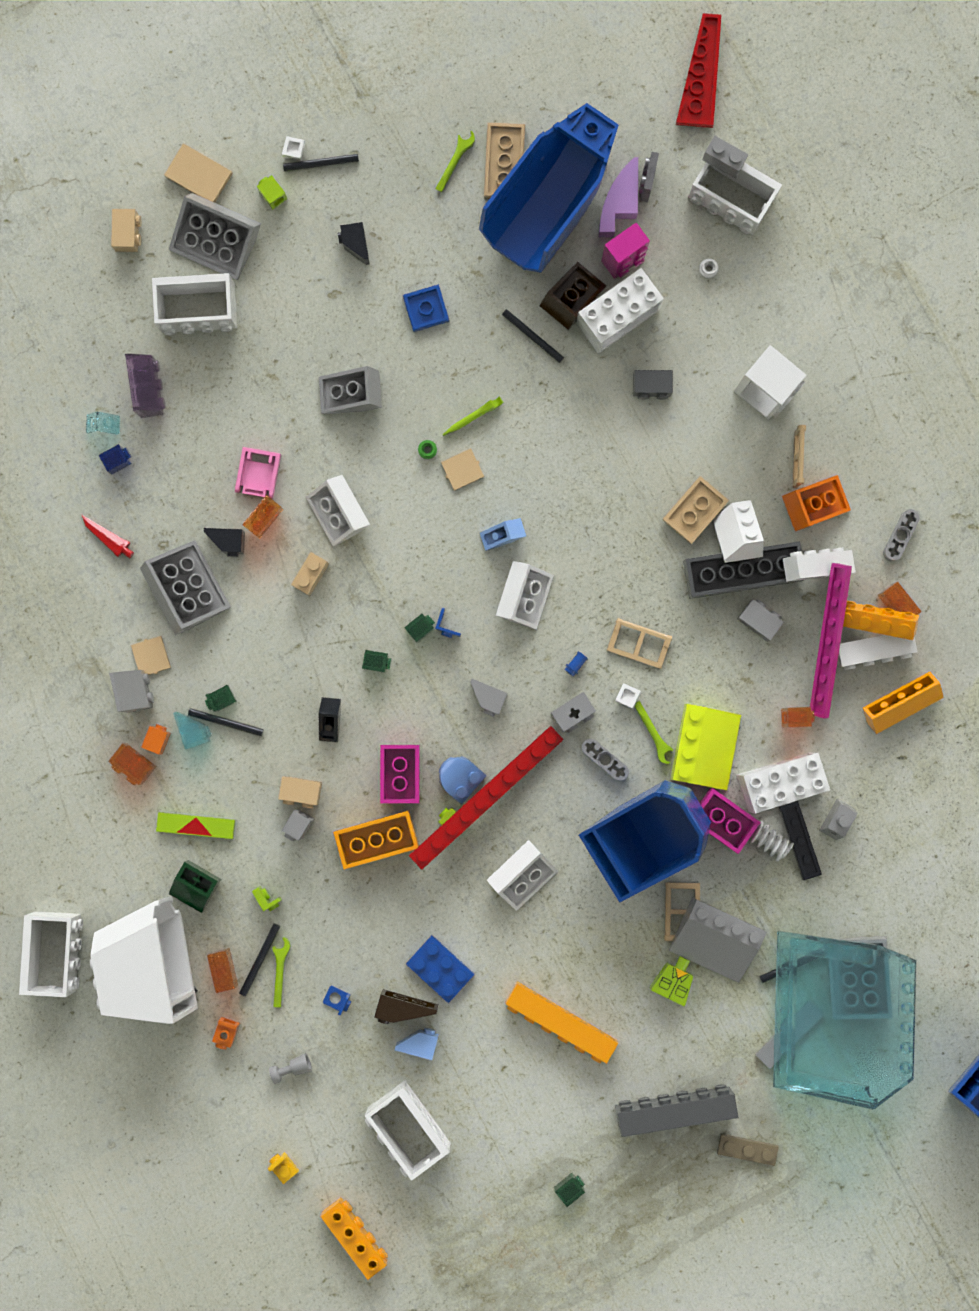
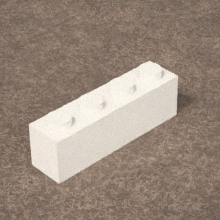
(815, 565)
(873, 649)

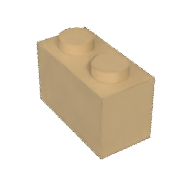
(125, 230)
(310, 574)
(300, 791)

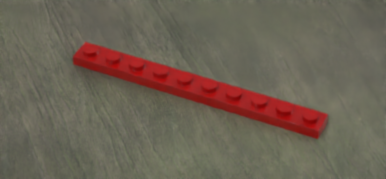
(485, 797)

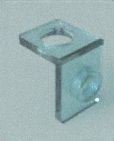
(103, 423)

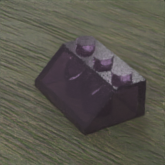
(145, 385)

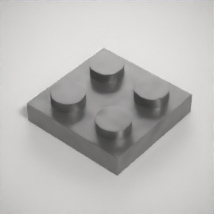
(648, 176)

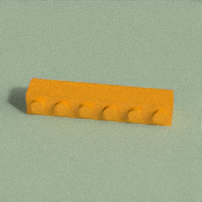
(561, 1022)

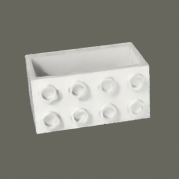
(716, 205)
(192, 285)
(619, 310)
(770, 383)
(783, 782)
(31, 954)
(424, 1119)

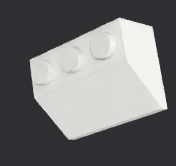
(337, 510)
(739, 532)
(524, 594)
(522, 875)

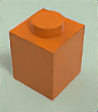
(156, 739)

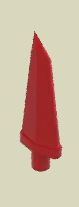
(111, 540)

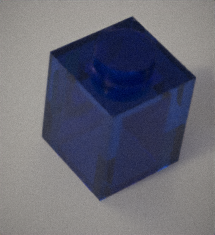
(115, 459)

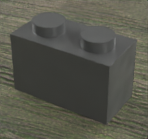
(653, 384)

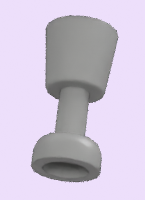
(297, 1066)

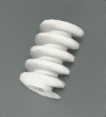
(771, 841)

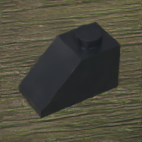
(354, 241)
(227, 540)
(329, 719)

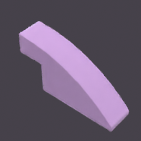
(621, 199)

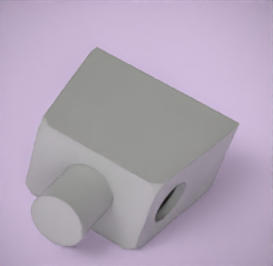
(838, 820)

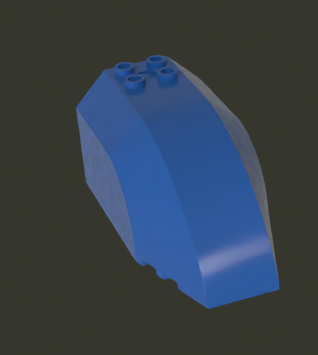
(546, 200)

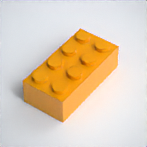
(376, 839)

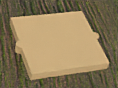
(462, 469)
(151, 655)

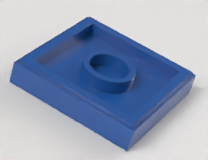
(426, 308)

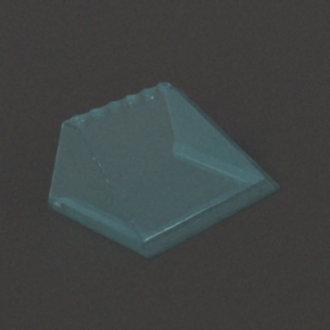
(843, 1019)

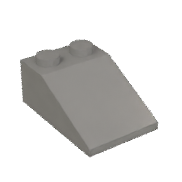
(350, 391)
(131, 690)

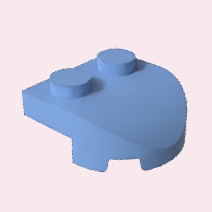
(460, 777)

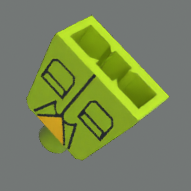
(674, 981)

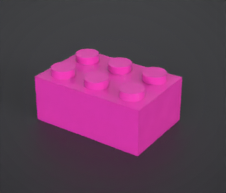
(625, 251)
(399, 773)
(728, 821)

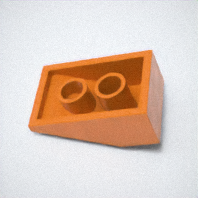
(816, 503)

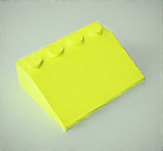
(705, 746)

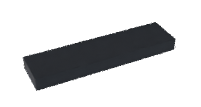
(799, 835)

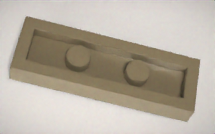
(747, 1149)

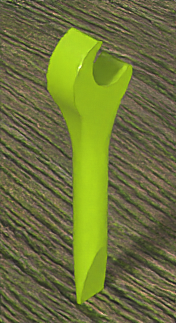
(462, 147)
(487, 407)
(661, 746)
(280, 955)

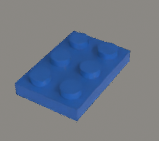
(440, 968)

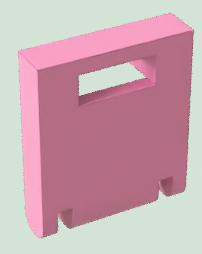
(257, 476)

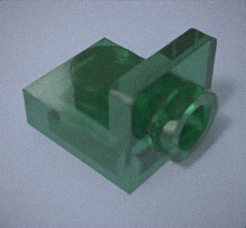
(220, 699)

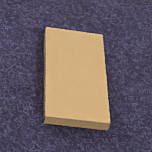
(503, 151)

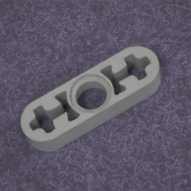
(902, 520)
(590, 754)

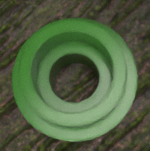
(427, 443)

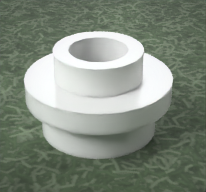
(708, 262)

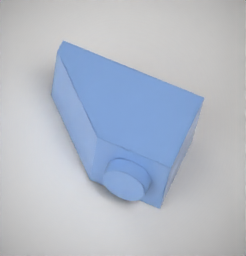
(503, 534)
(420, 1043)

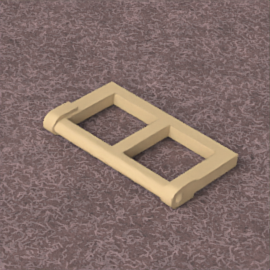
(798, 463)
(634, 656)
(668, 911)

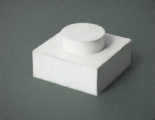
(293, 148)
(628, 696)

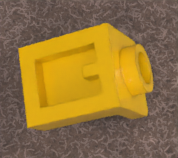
(282, 1167)

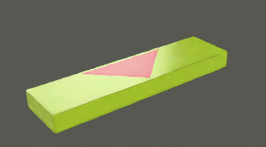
(195, 825)

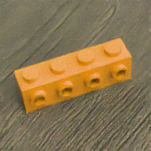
(880, 620)
(903, 702)
(354, 1238)

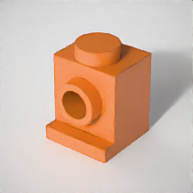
(230, 1028)

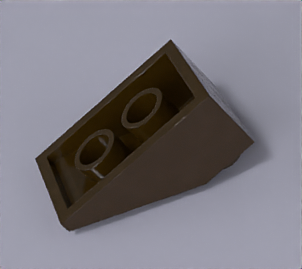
(571, 295)
(398, 1007)

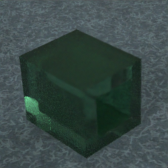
(420, 627)
(376, 661)
(570, 1189)

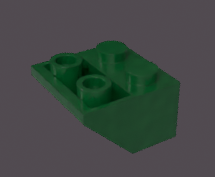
(194, 886)

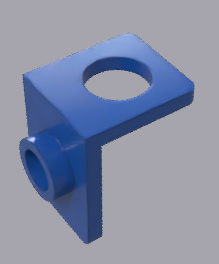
(445, 632)
(344, 1003)

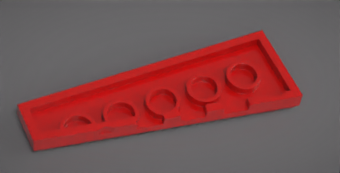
(699, 93)

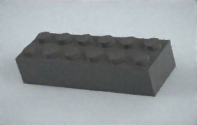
(713, 576)
(676, 1111)

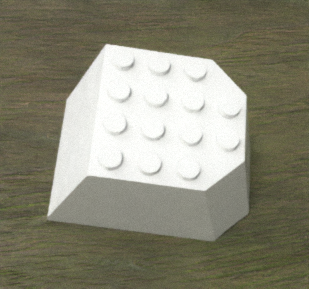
(144, 966)

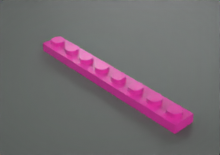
(830, 639)

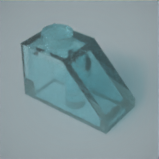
(192, 731)

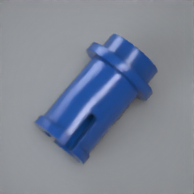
(576, 663)

